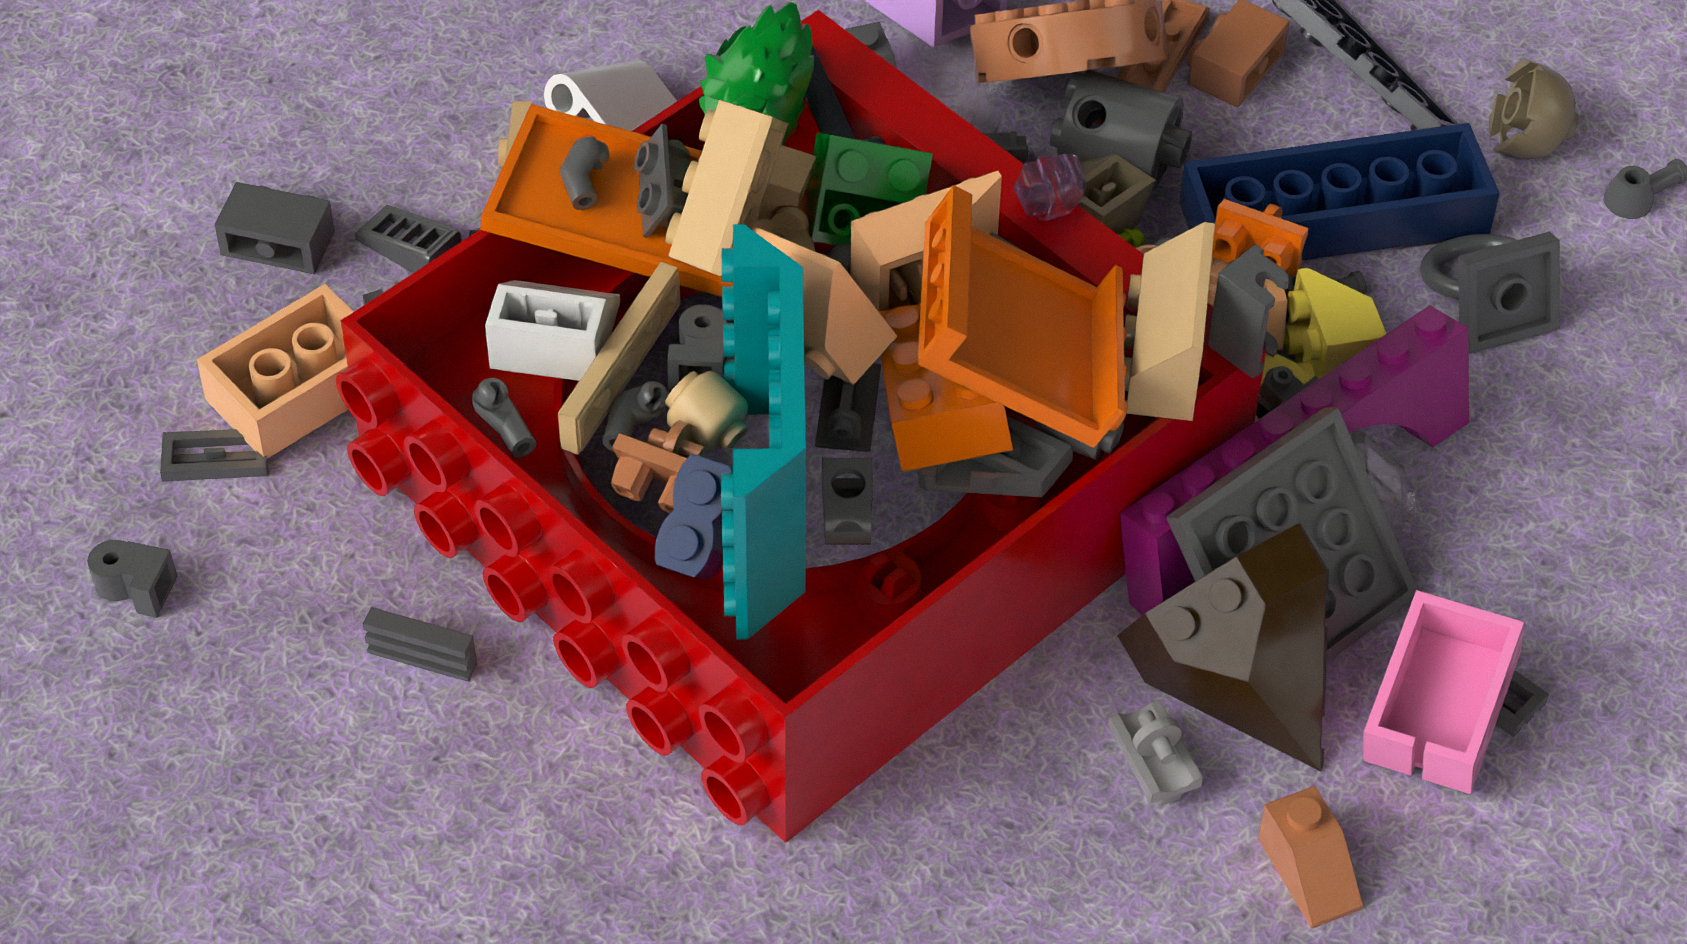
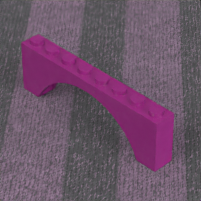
(1404, 379)

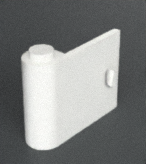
(610, 94)

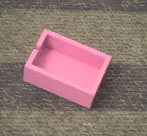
(1443, 691)

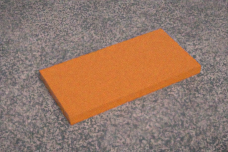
(535, 207)

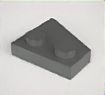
(1024, 471)

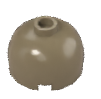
(1538, 104)

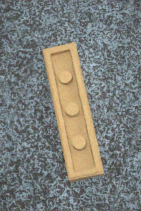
(619, 358)

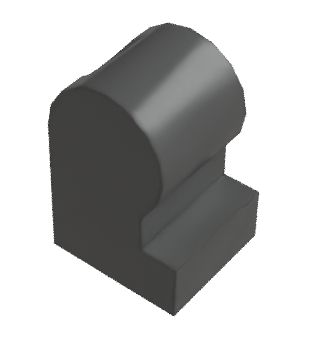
(700, 344)
(847, 501)
(133, 572)

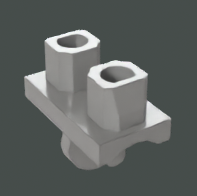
(1156, 753)

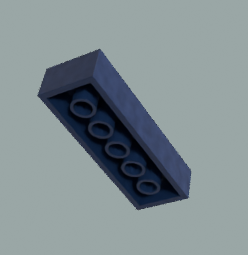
(1357, 189)

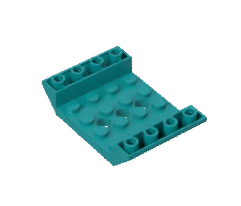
(767, 490)

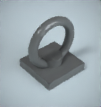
(1502, 285)

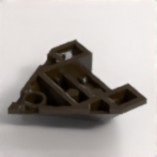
(1247, 645)

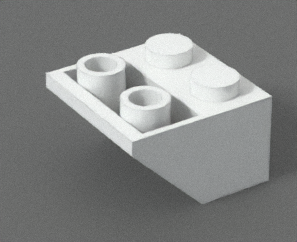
(548, 328)

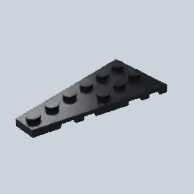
(1338, 30)

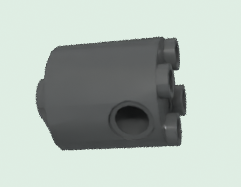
(1138, 124)

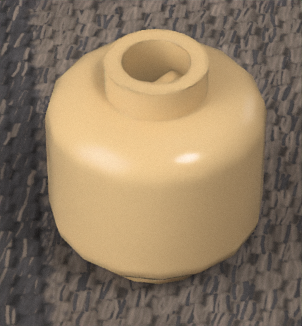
(711, 408)

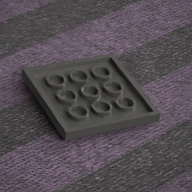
(1321, 483)

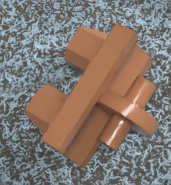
(642, 462)

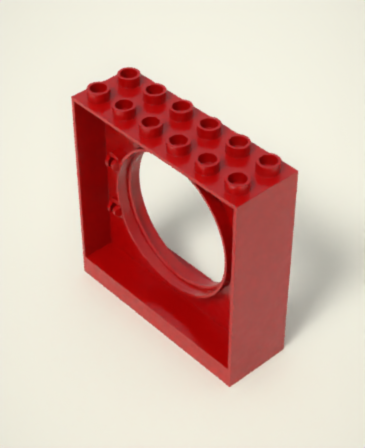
(874, 640)

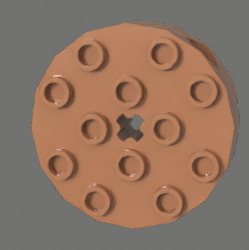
(1067, 38)

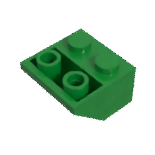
(859, 179)

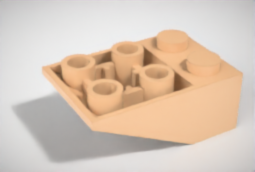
(890, 242)

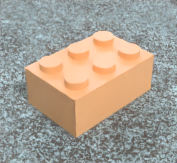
(280, 373)

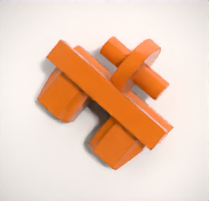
(1243, 227)

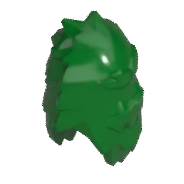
(763, 67)

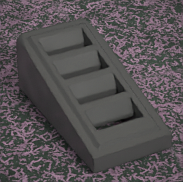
(407, 255)

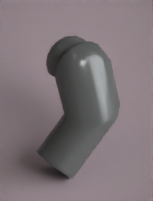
(634, 409)

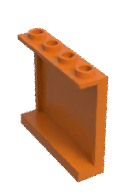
(1021, 327)

